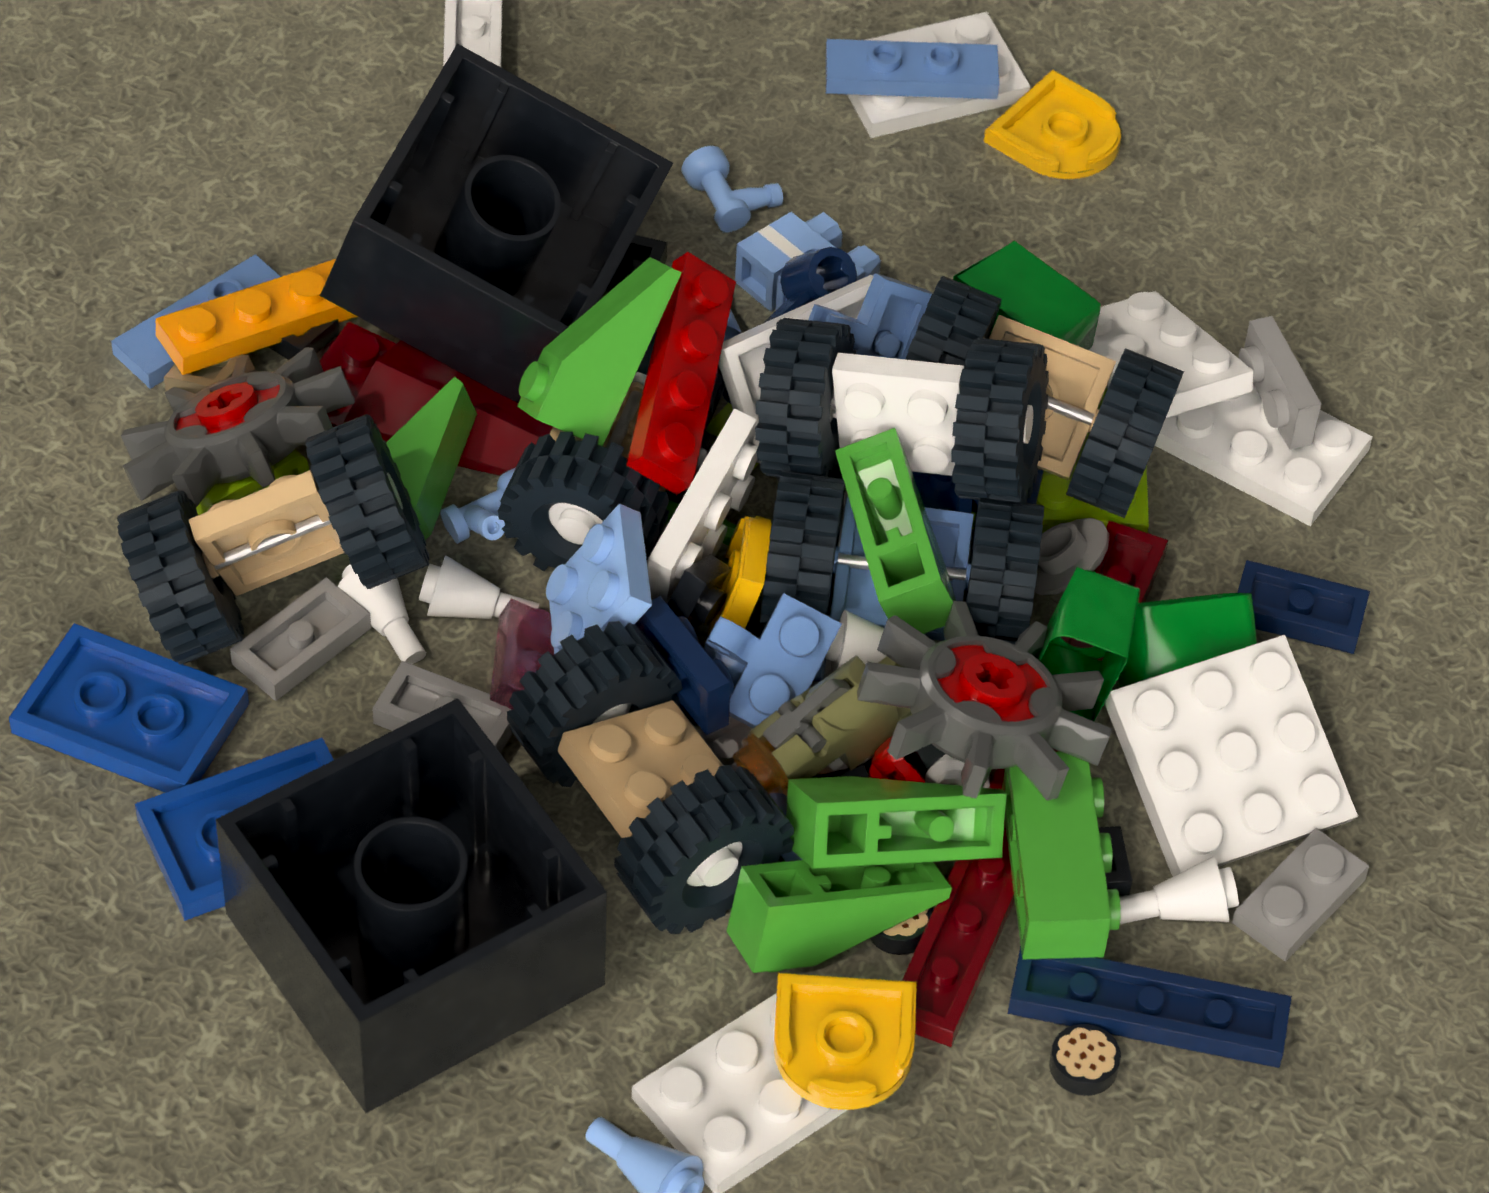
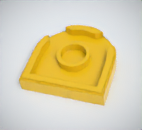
(1058, 130)
(748, 561)
(844, 1037)

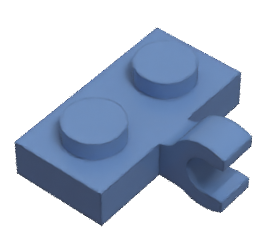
(885, 319)
(778, 662)

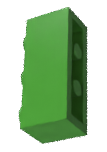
(1060, 865)

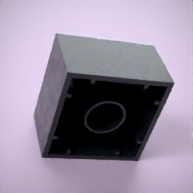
(493, 223)
(413, 903)

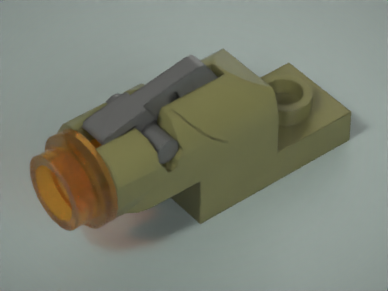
(818, 729)

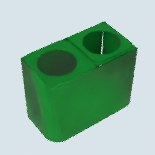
(1035, 294)
(1098, 614)
(1187, 632)

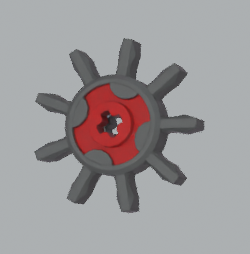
(235, 427)
(985, 702)

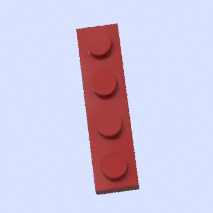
(682, 375)

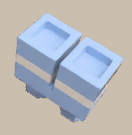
(767, 251)

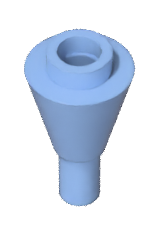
(646, 1163)

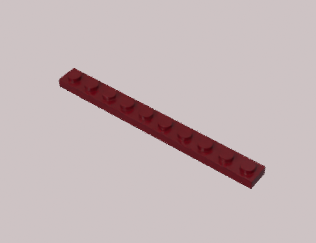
(969, 923)

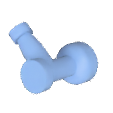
(707, 171)
(478, 515)

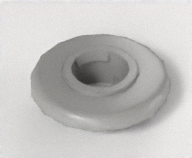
(1065, 548)

